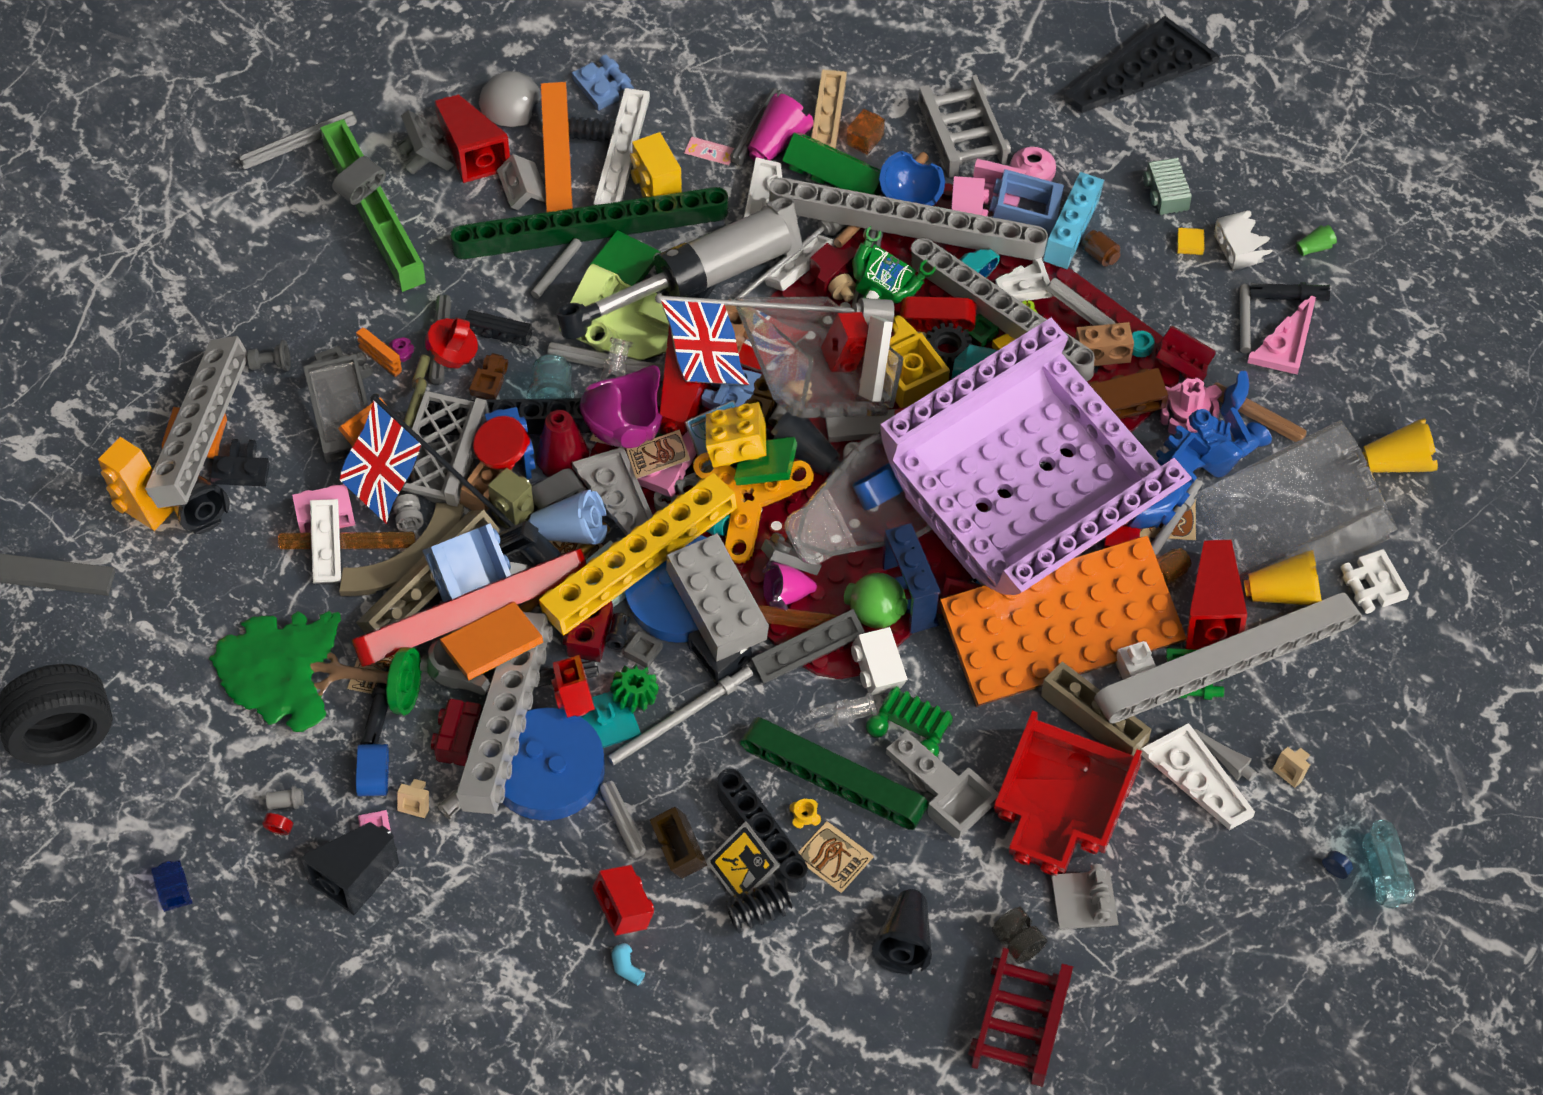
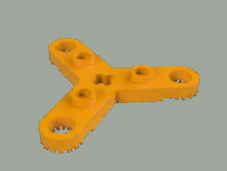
(746, 518)

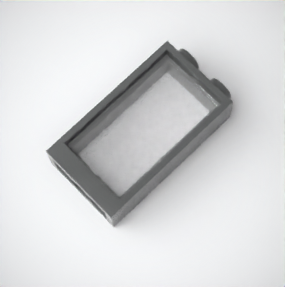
(336, 397)

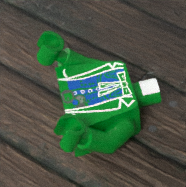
(883, 275)

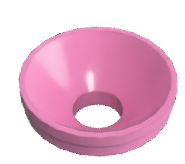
(1043, 169)

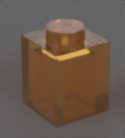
(865, 131)

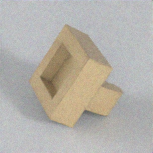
(1292, 765)
(413, 799)

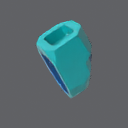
(981, 261)

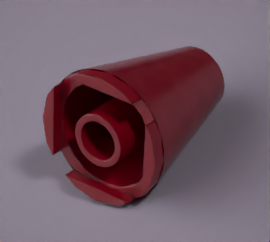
(560, 444)

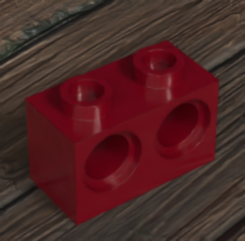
(593, 629)

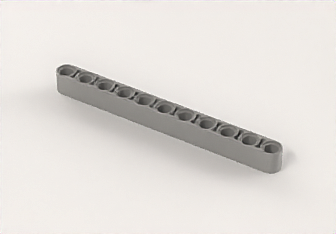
(912, 219)
(1227, 658)

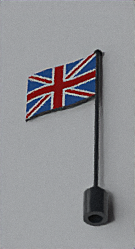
(385, 460)

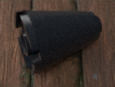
(811, 444)
(203, 508)
(905, 935)

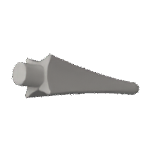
(1235, 762)

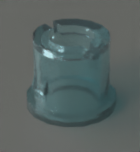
(551, 378)

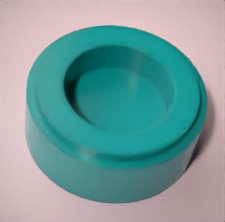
(1143, 343)

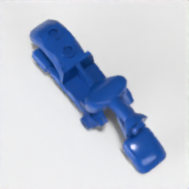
(1207, 449)

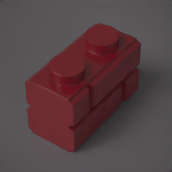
(456, 732)

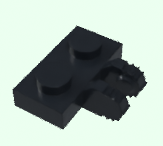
(240, 470)

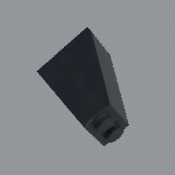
(352, 865)

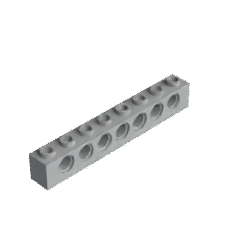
(197, 422)
(501, 725)

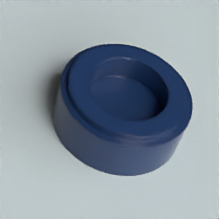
(1337, 864)

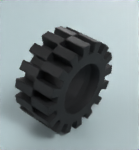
(950, 336)

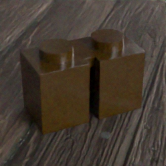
(676, 833)

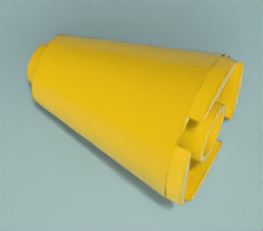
(1403, 450)
(1286, 581)

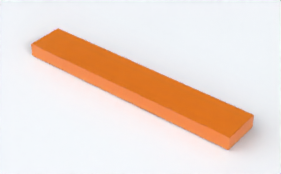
(556, 146)

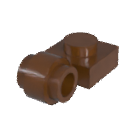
(489, 380)

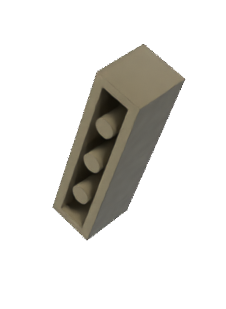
(1075, 699)

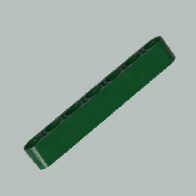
(834, 773)

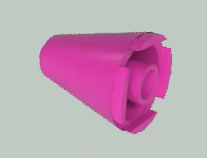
(777, 127)

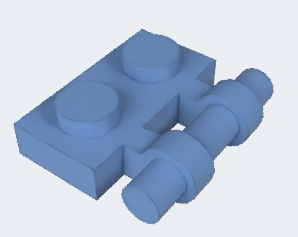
(595, 84)

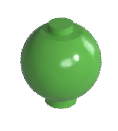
(876, 600)

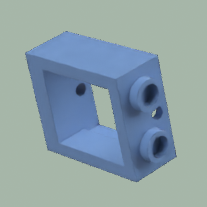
(1029, 188)

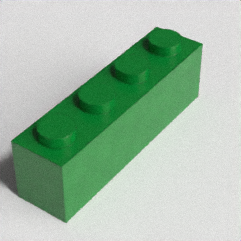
(831, 165)

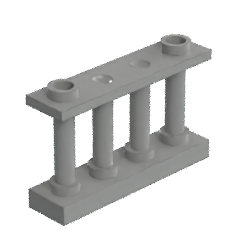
(945, 139)

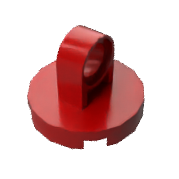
(451, 342)

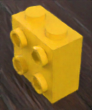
(735, 434)

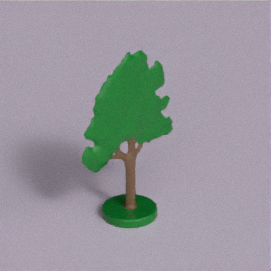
(275, 666)

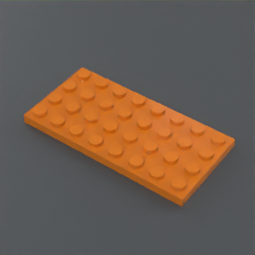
(1069, 616)

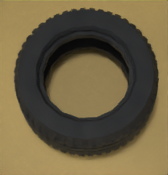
(54, 714)

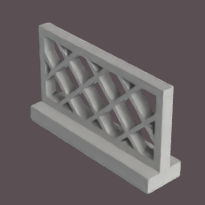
(464, 451)

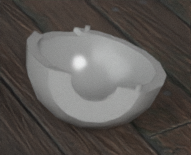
(509, 98)

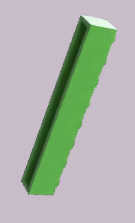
(376, 212)

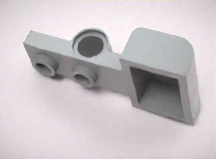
(957, 800)

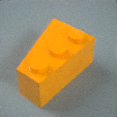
(126, 478)

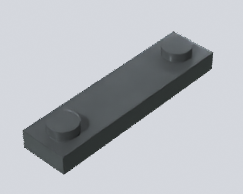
(808, 646)

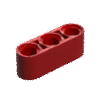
(928, 312)

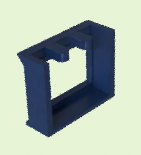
(904, 550)

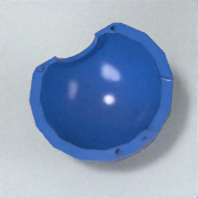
(911, 181)

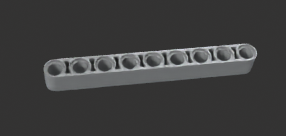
(991, 301)

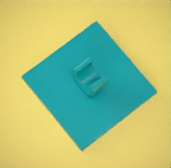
(610, 721)

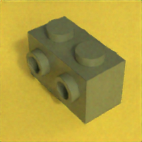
(512, 497)

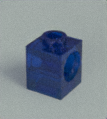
(171, 885)

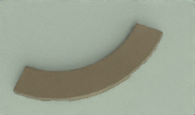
(376, 577)

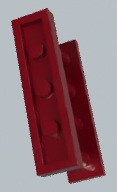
(1043, 1036)

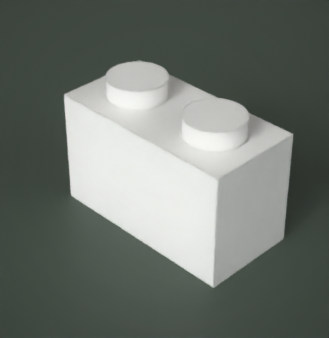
(878, 661)

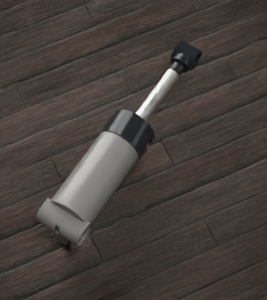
(700, 263)

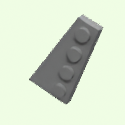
(616, 483)

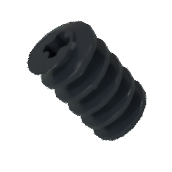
(758, 905)

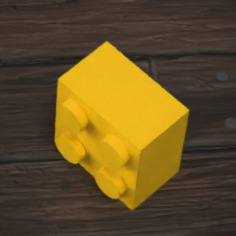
(655, 167)

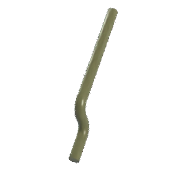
(419, 385)

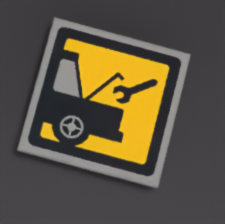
(743, 862)

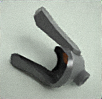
(446, 673)

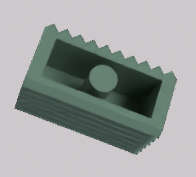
(1167, 186)

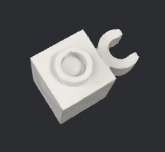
(1134, 659)

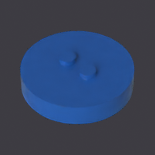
(659, 606)
(555, 766)

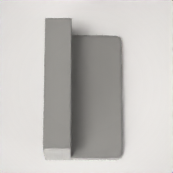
(521, 181)

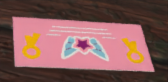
(709, 150)

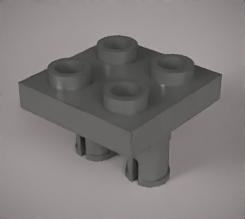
(426, 141)

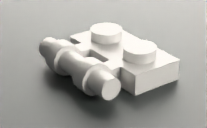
(1382, 578)

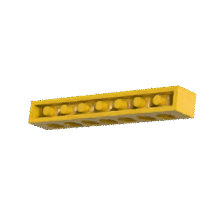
(717, 503)

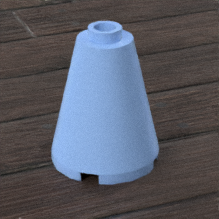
(573, 519)

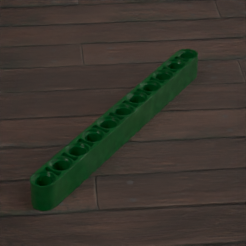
(589, 223)

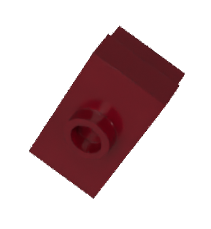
(830, 263)

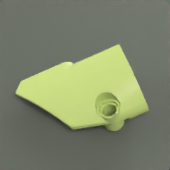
(639, 322)

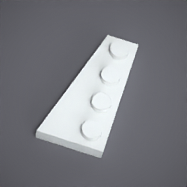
(763, 173)
(1196, 771)

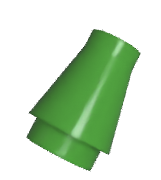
(1318, 240)

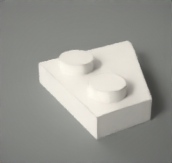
(1026, 282)

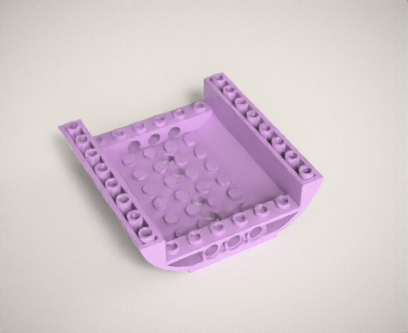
(992, 433)

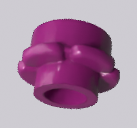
(406, 352)

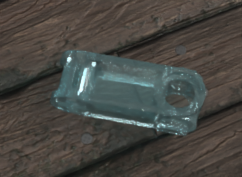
(1387, 865)

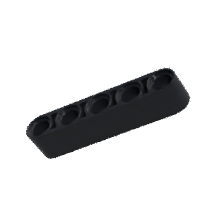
(758, 818)

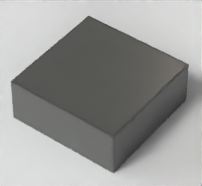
(643, 649)

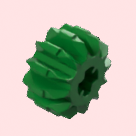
(634, 688)

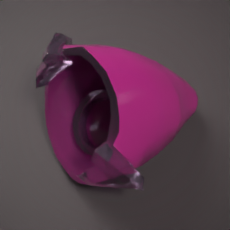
(787, 582)

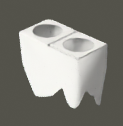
(1238, 242)

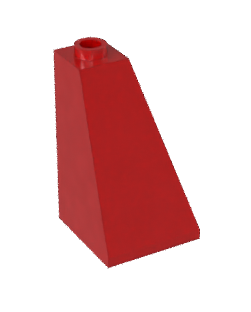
(475, 141)
(679, 398)
(1218, 597)

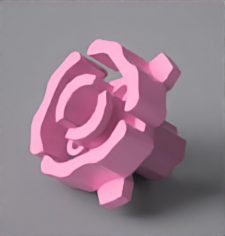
(1187, 398)

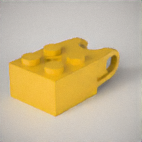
(922, 366)

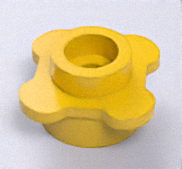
(805, 805)

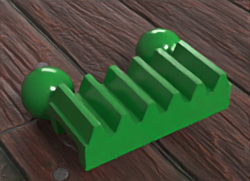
(913, 716)

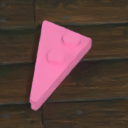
(1286, 345)
(664, 480)

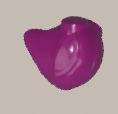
(623, 408)

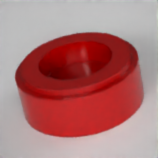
(277, 824)

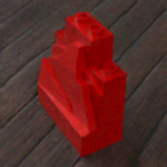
(1063, 795)

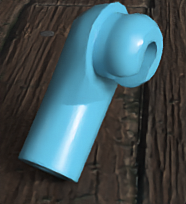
(623, 966)

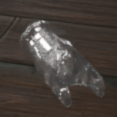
(616, 360)
(844, 712)

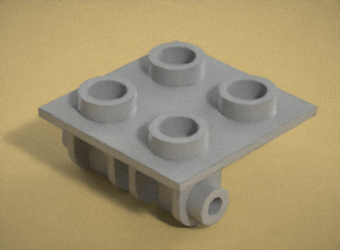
(1085, 899)

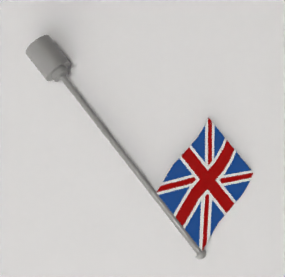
(707, 342)

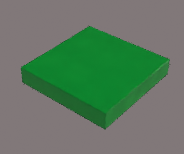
(626, 258)
(769, 468)

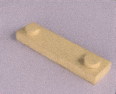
(829, 107)

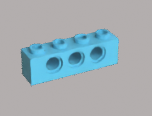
(1073, 220)

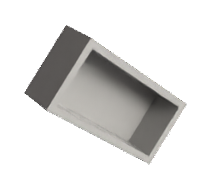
(717, 597)

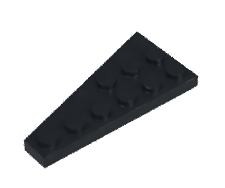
(1148, 60)

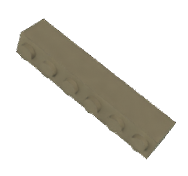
(418, 584)

